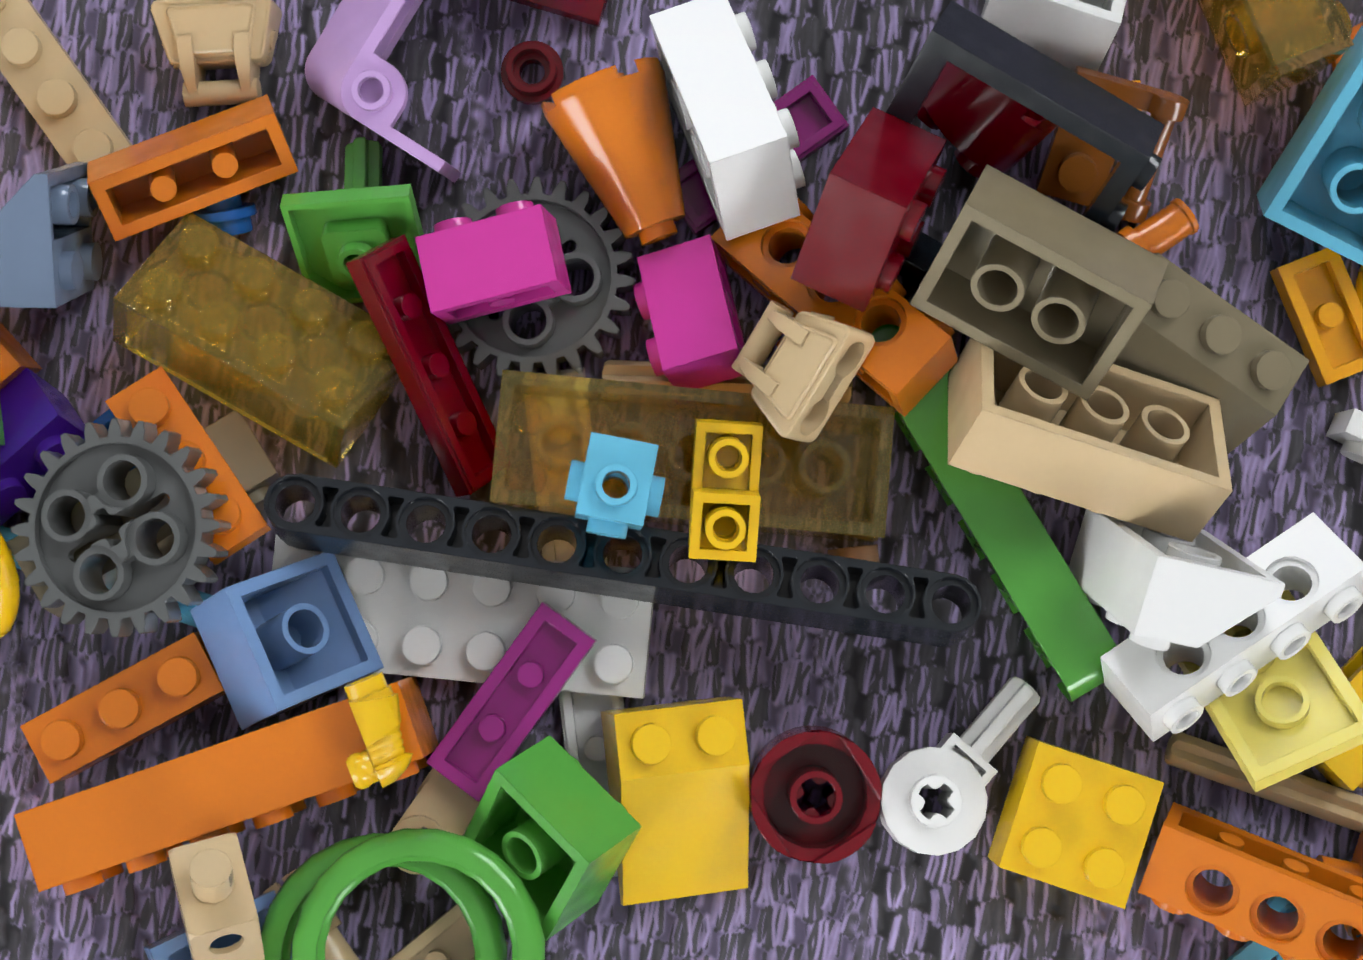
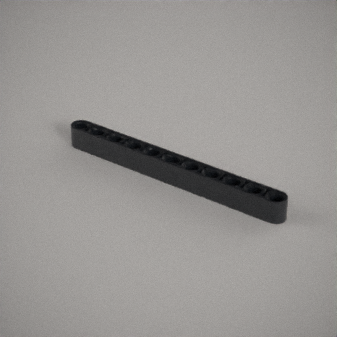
(587, 572)

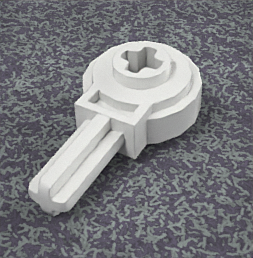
(961, 772)

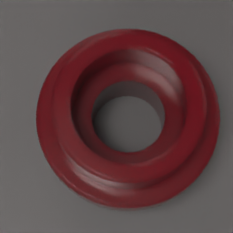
(532, 53)

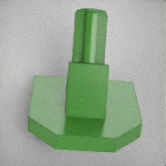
(347, 222)

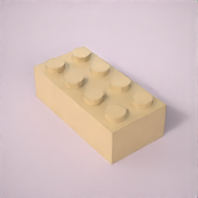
(1125, 453)

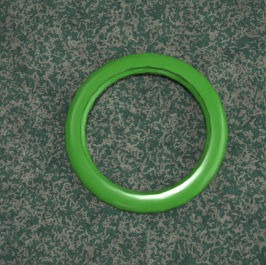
(419, 846)
(468, 894)

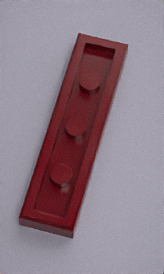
(427, 363)

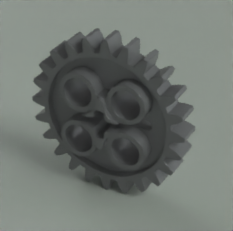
(572, 321)
(146, 579)

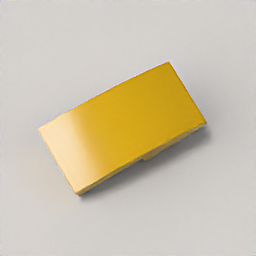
(725, 490)

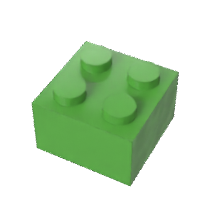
(554, 831)

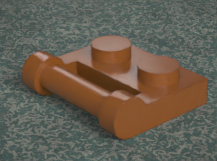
(1078, 170)

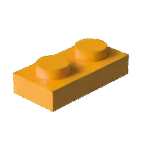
(1323, 314)

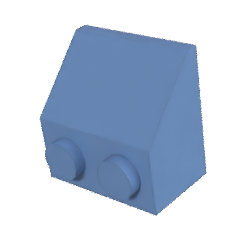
(285, 638)

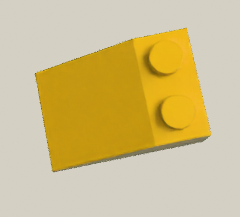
(687, 785)

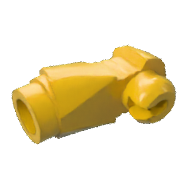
(379, 722)

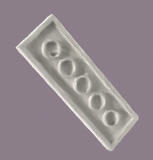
(464, 623)

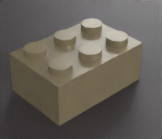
(1040, 283)

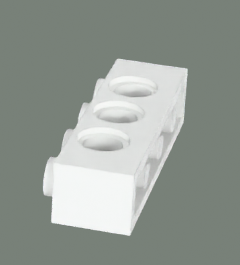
(1307, 561)

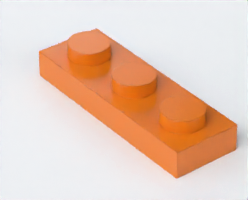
(160, 402)

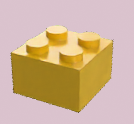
(1075, 822)

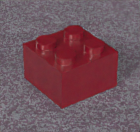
(871, 210)

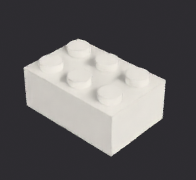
(729, 115)

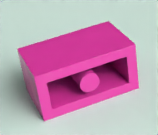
(492, 262)
(690, 313)

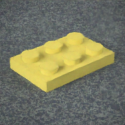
(1289, 714)

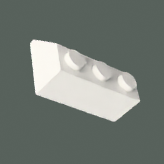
(1166, 585)

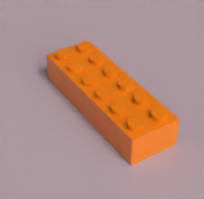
(208, 794)

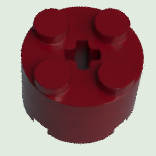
(981, 122)
(851, 798)

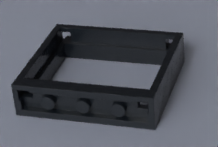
(1043, 88)

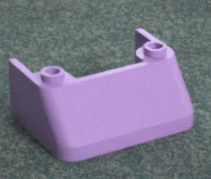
(353, 74)

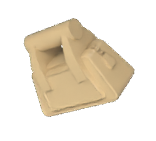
(218, 36)
(806, 370)

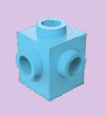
(622, 460)

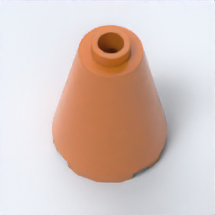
(624, 145)

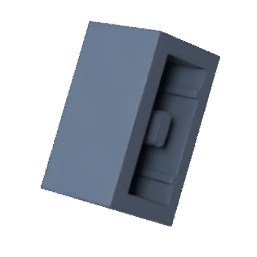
(49, 240)

